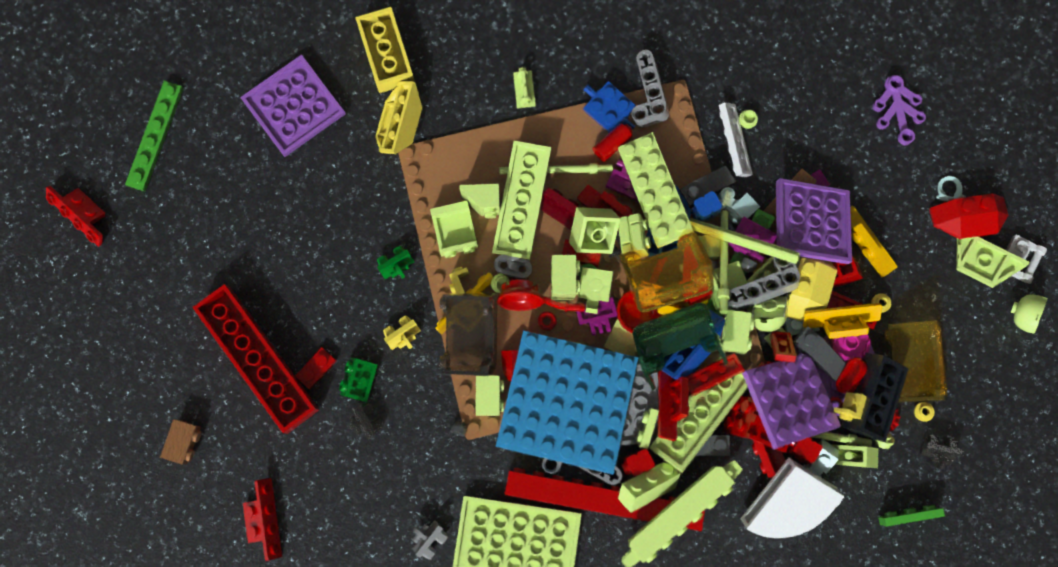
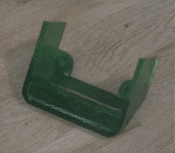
(675, 333)

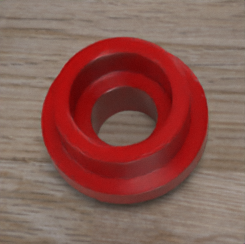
(551, 316)

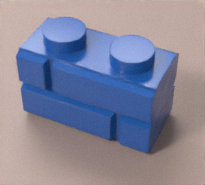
(706, 207)

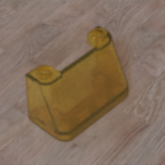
(669, 275)
(921, 350)

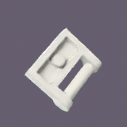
(1021, 248)

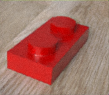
(584, 258)
(782, 346)
(315, 368)

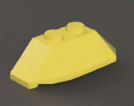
(399, 118)
(814, 287)

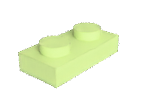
(649, 420)

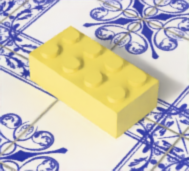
(384, 49)

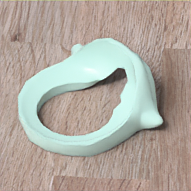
(942, 195)

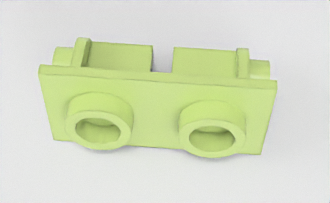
(524, 88)

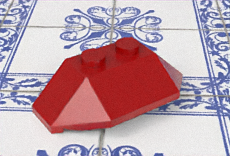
(970, 216)

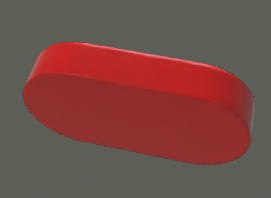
(851, 375)

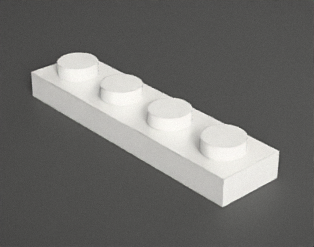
(735, 139)

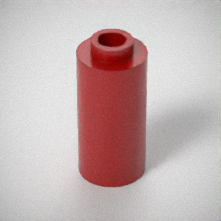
(609, 144)

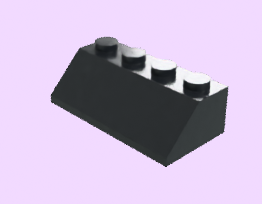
(883, 388)

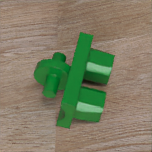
(395, 265)

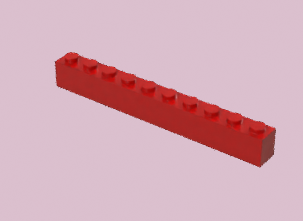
(582, 496)

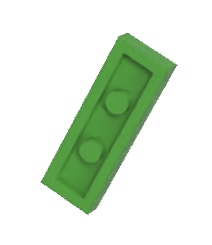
(911, 515)

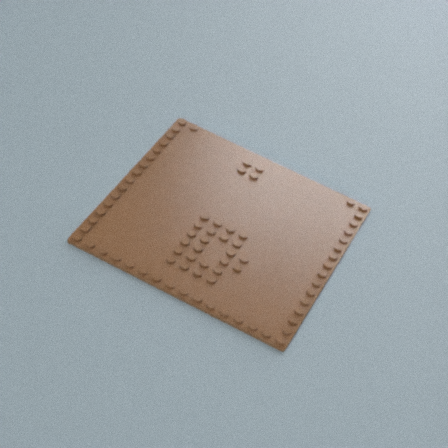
(439, 167)

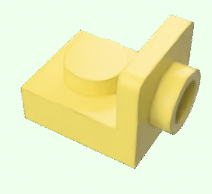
(852, 406)

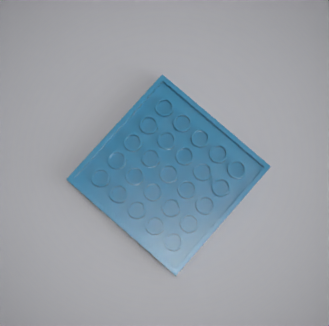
(567, 402)

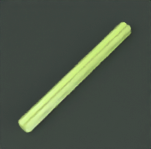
(745, 241)

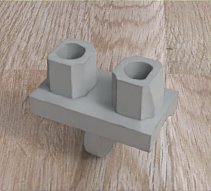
(425, 537)

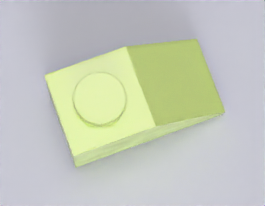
(857, 456)

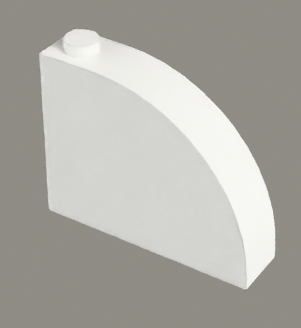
(791, 503)

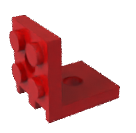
(749, 424)

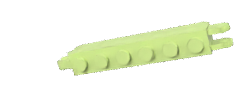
(680, 513)

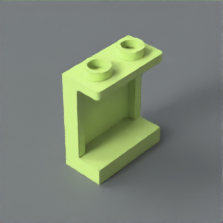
(454, 229)

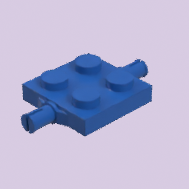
(609, 107)

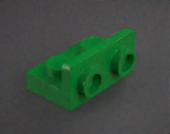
(358, 379)

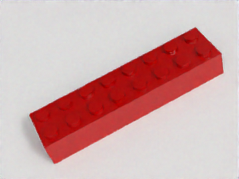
(256, 359)

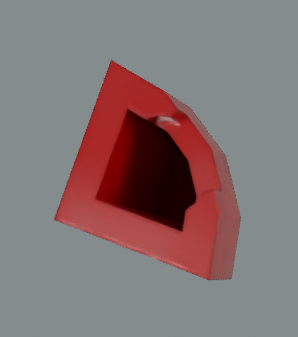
(508, 360)

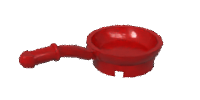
(524, 296)
(630, 316)

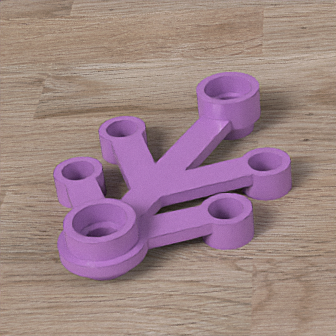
(899, 107)

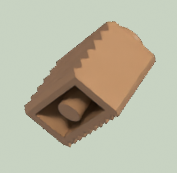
(181, 442)

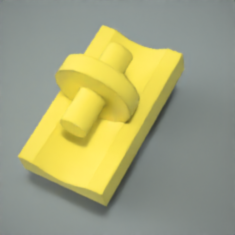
(403, 335)

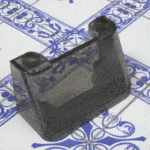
(470, 333)

